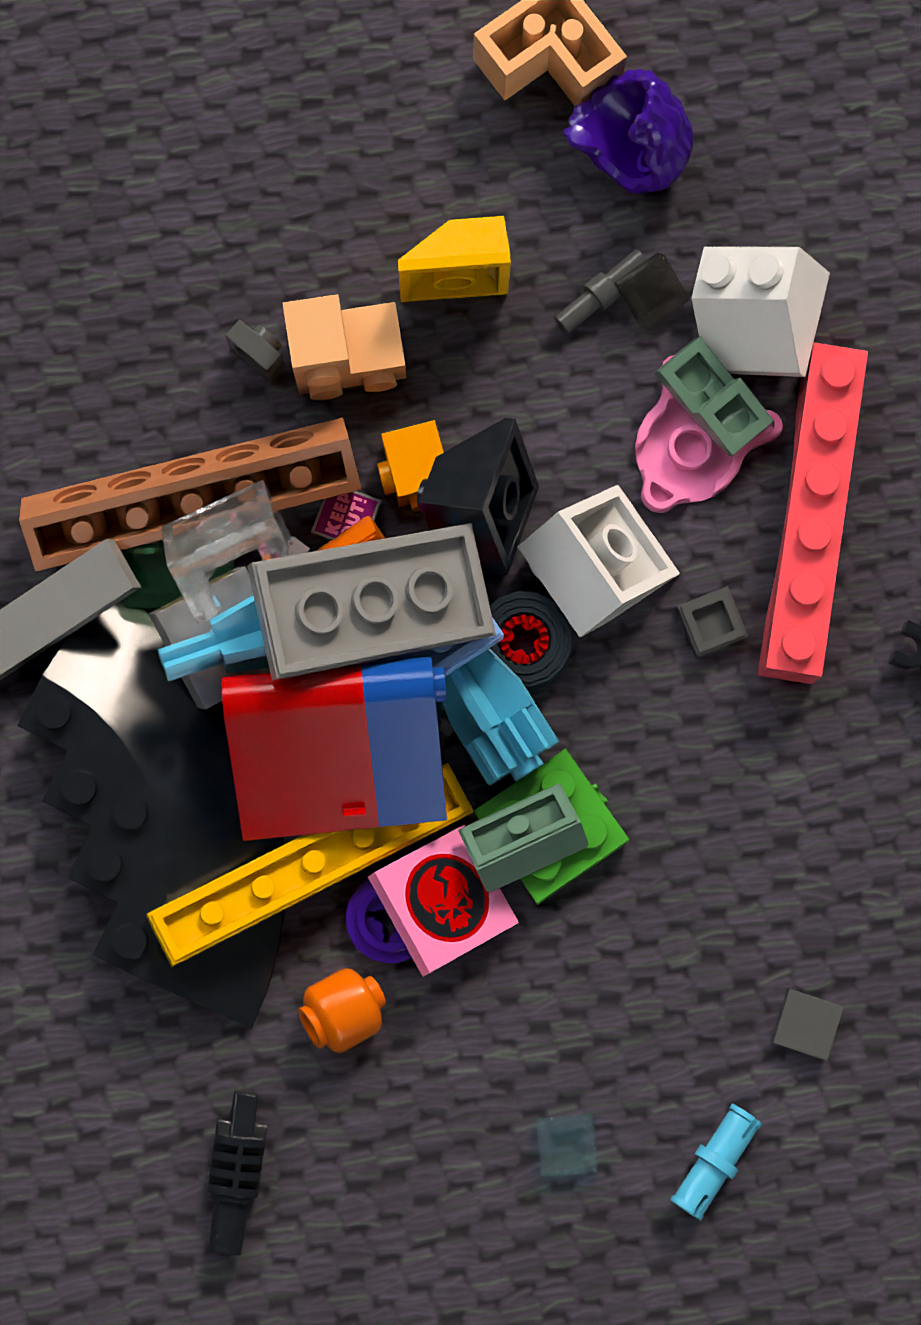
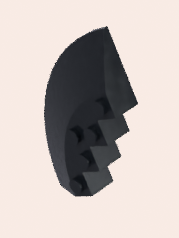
(160, 805)

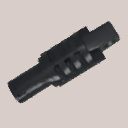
(235, 1173)

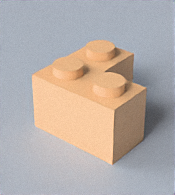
(551, 38)
(343, 347)

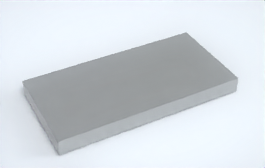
(370, 601)

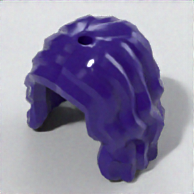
(633, 131)

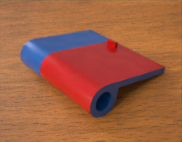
(336, 748)

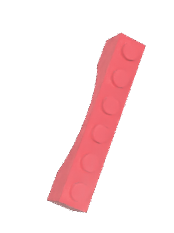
(814, 515)

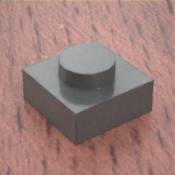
(257, 349)

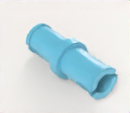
(716, 1162)

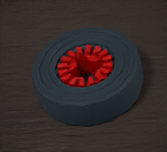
(552, 648)

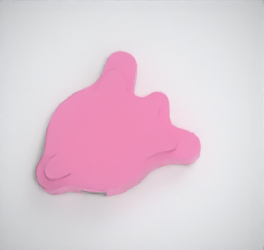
(681, 460)

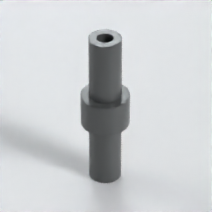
(598, 293)

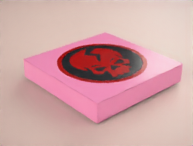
(440, 902)

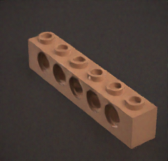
(135, 504)

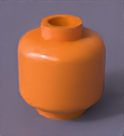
(342, 1010)

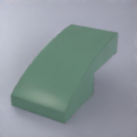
(713, 397)

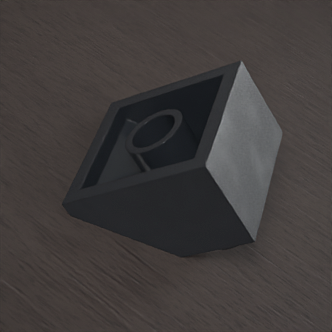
(487, 485)

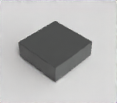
(711, 622)
(807, 1024)

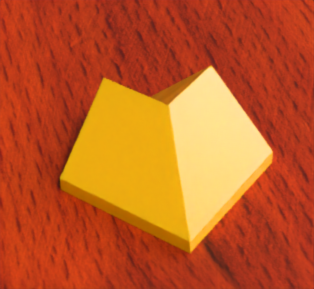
(458, 262)

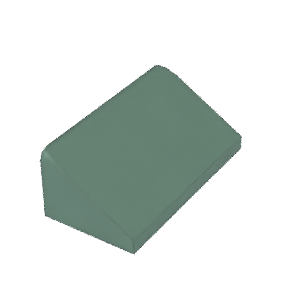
(524, 837)

